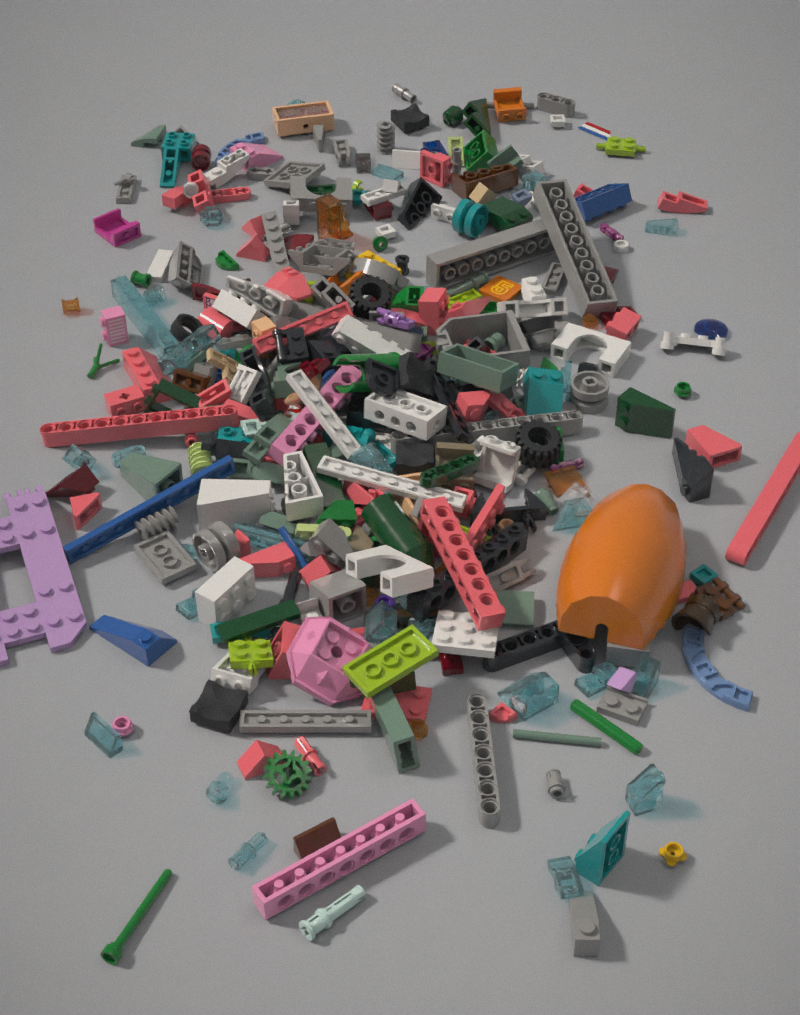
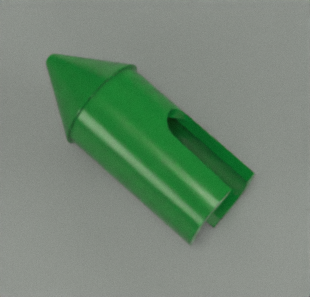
(390, 359)

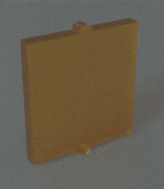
(562, 479)

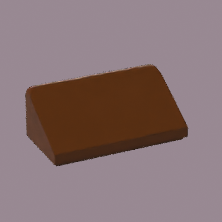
(190, 380)
(316, 838)

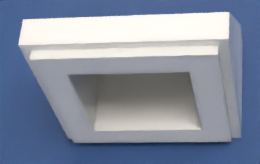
(391, 186)

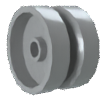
(589, 392)
(216, 545)

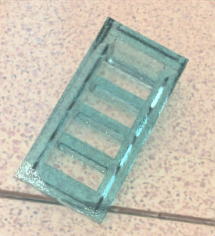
(663, 227)

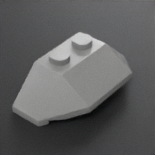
(185, 267)

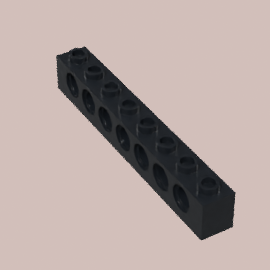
(492, 554)

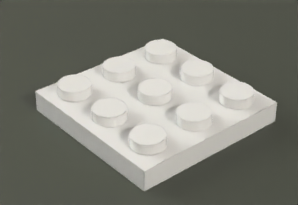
(458, 635)

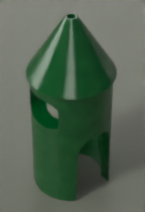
(396, 529)

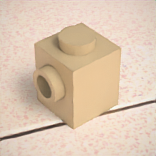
(482, 194)

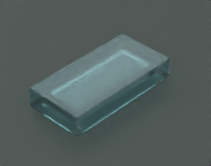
(387, 172)

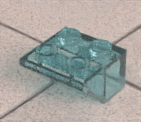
(531, 694)

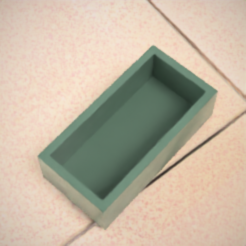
(477, 368)

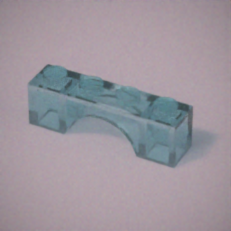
(199, 340)

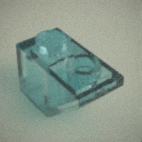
(645, 791)

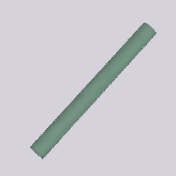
(556, 737)

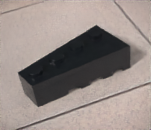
(326, 349)

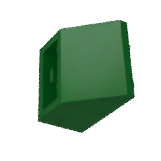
(407, 298)

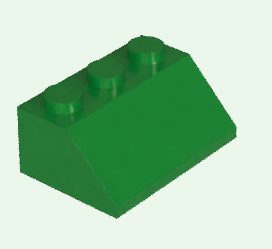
(479, 151)

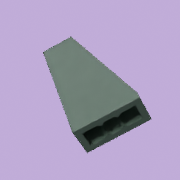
(395, 730)

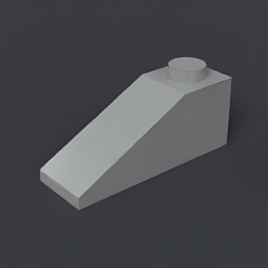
(584, 925)

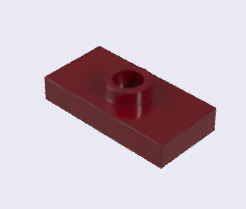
(451, 664)

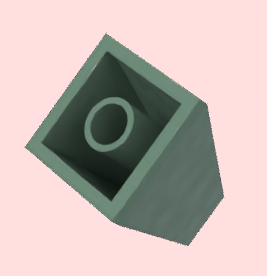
(150, 474)

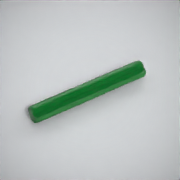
(606, 726)

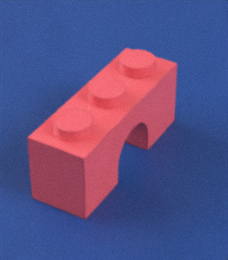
(204, 197)

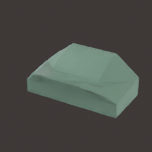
(276, 520)

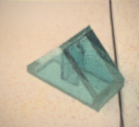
(647, 677)

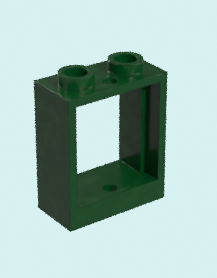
(172, 391)

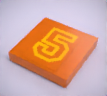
(501, 289)

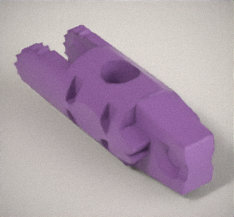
(394, 319)

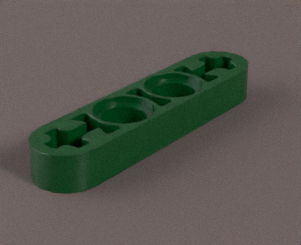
(449, 471)

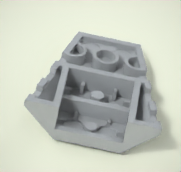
(324, 256)

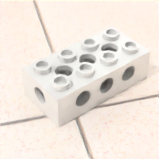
(406, 413)

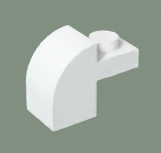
(291, 212)

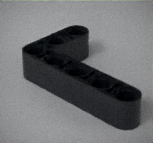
(356, 418)
(539, 642)

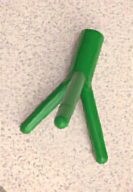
(96, 366)

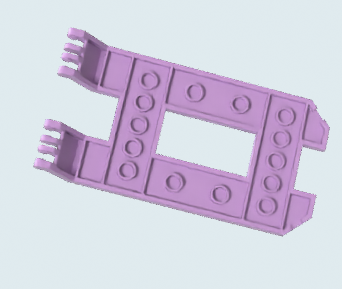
(57, 606)

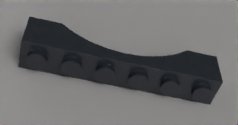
(262, 400)

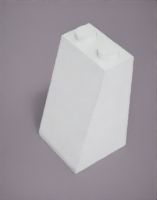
(234, 501)

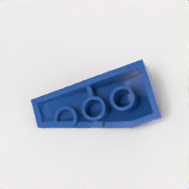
(137, 640)

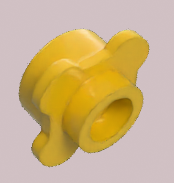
(672, 848)

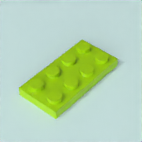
(390, 661)

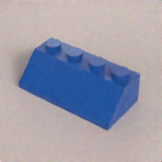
(603, 200)

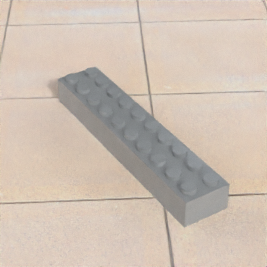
(574, 247)
(488, 254)

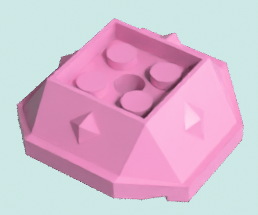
(315, 667)

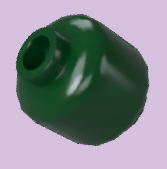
(452, 116)

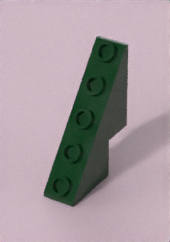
(477, 116)

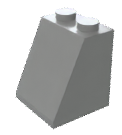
(339, 596)

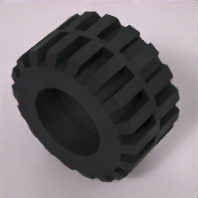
(373, 287)
(542, 434)

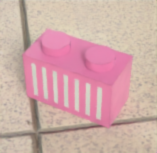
(114, 326)

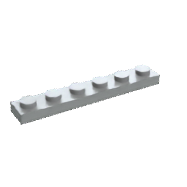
(275, 240)
(305, 721)

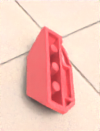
(290, 283)

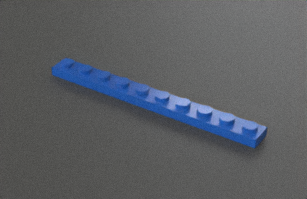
(125, 522)

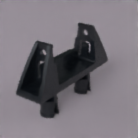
(533, 511)

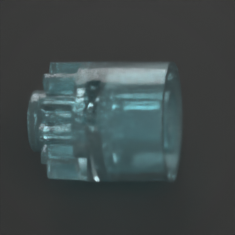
(370, 457)

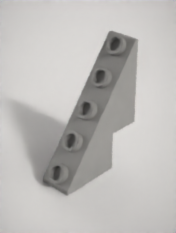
(329, 294)

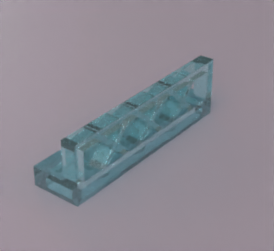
(264, 537)

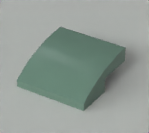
(518, 608)

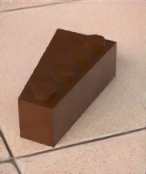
(496, 179)

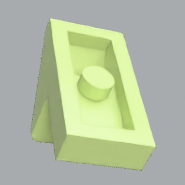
(455, 142)

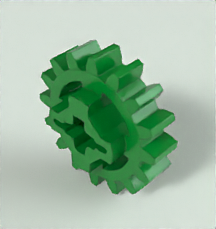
(279, 773)

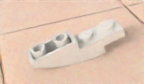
(227, 168)

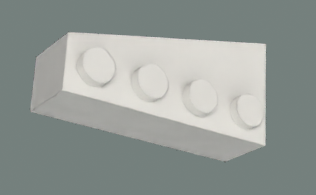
(362, 341)
(302, 492)

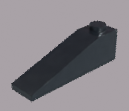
(417, 203)
(692, 471)

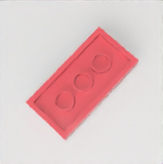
(486, 517)

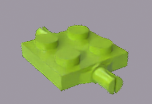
(621, 146)
(250, 654)

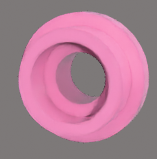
(122, 725)

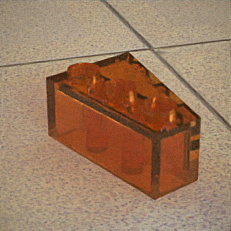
(331, 218)

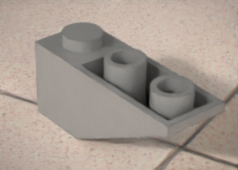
(332, 542)

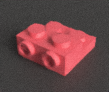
(435, 168)

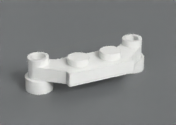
(717, 345)

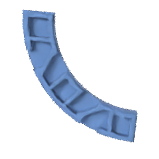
(254, 138)
(707, 675)

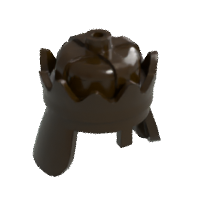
(699, 611)

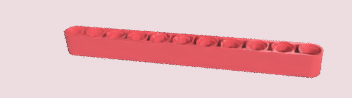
(139, 425)
(765, 505)

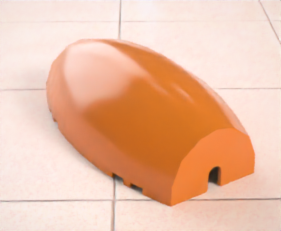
(624, 568)

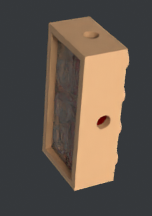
(301, 118)

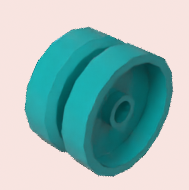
(470, 218)

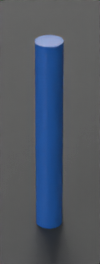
(292, 545)

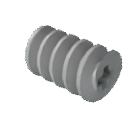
(385, 137)
(157, 522)

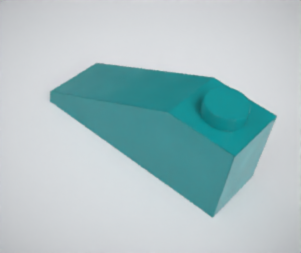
(170, 167)

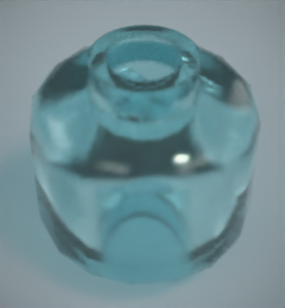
(211, 216)

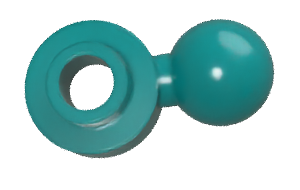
(368, 436)

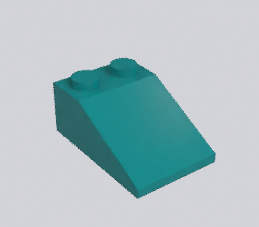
(542, 391)
(603, 850)

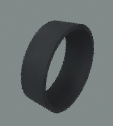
(536, 324)

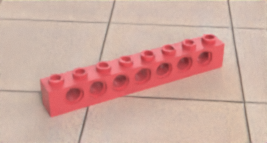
(462, 564)

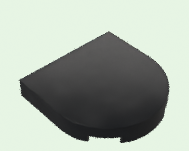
(381, 378)

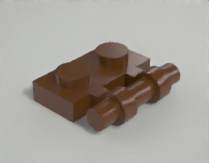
(726, 606)

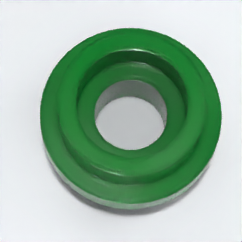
(377, 240)
(682, 389)

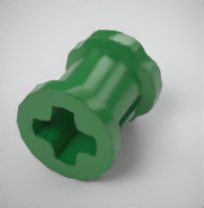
(141, 279)

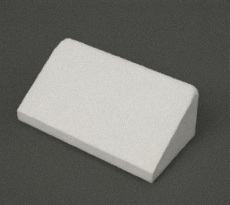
(406, 159)

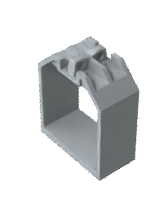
(483, 325)

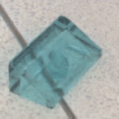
(103, 736)

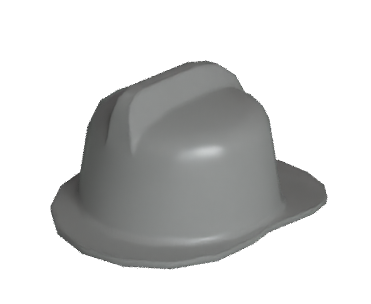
(541, 340)

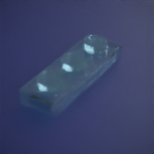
(567, 378)

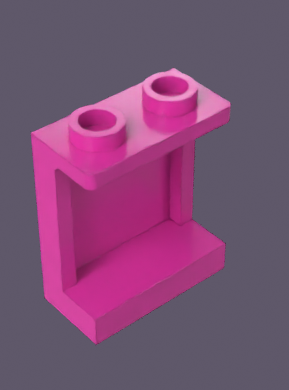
(115, 228)

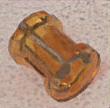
(66, 305)

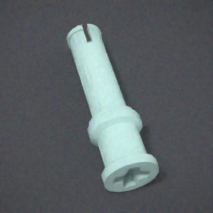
(324, 917)

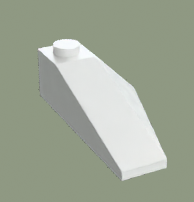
(268, 299)

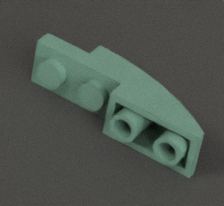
(265, 437)
(248, 470)

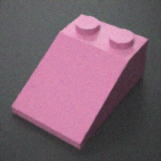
(259, 155)

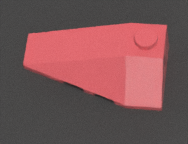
(467, 308)

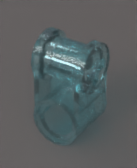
(530, 180)

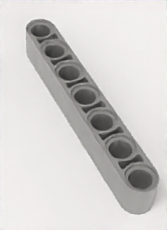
(483, 761)

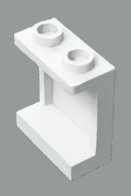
(497, 463)

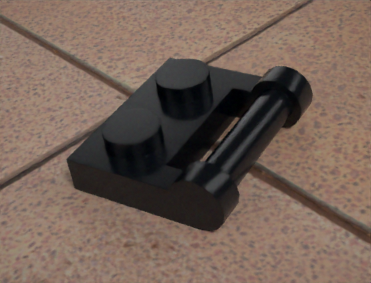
(296, 345)

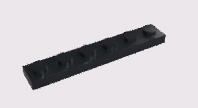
(454, 415)

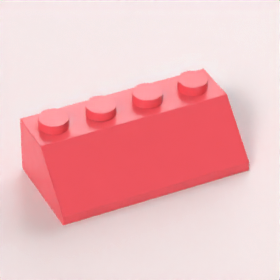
(144, 371)

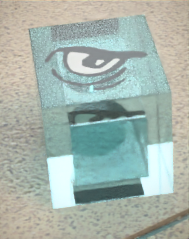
(78, 457)

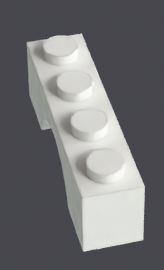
(535, 308)

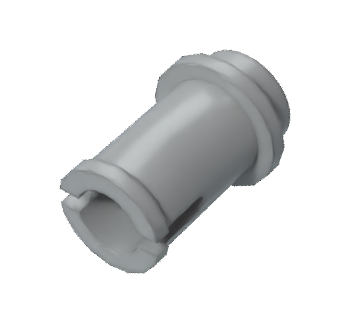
(556, 788)

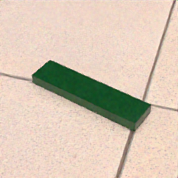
(258, 621)

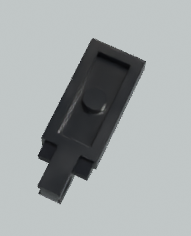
(221, 448)

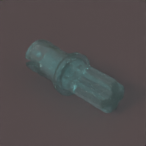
(248, 850)

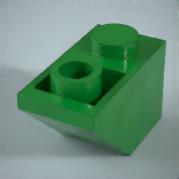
(341, 512)

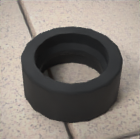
(187, 321)

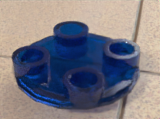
(711, 328)

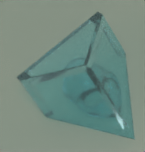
(572, 514)

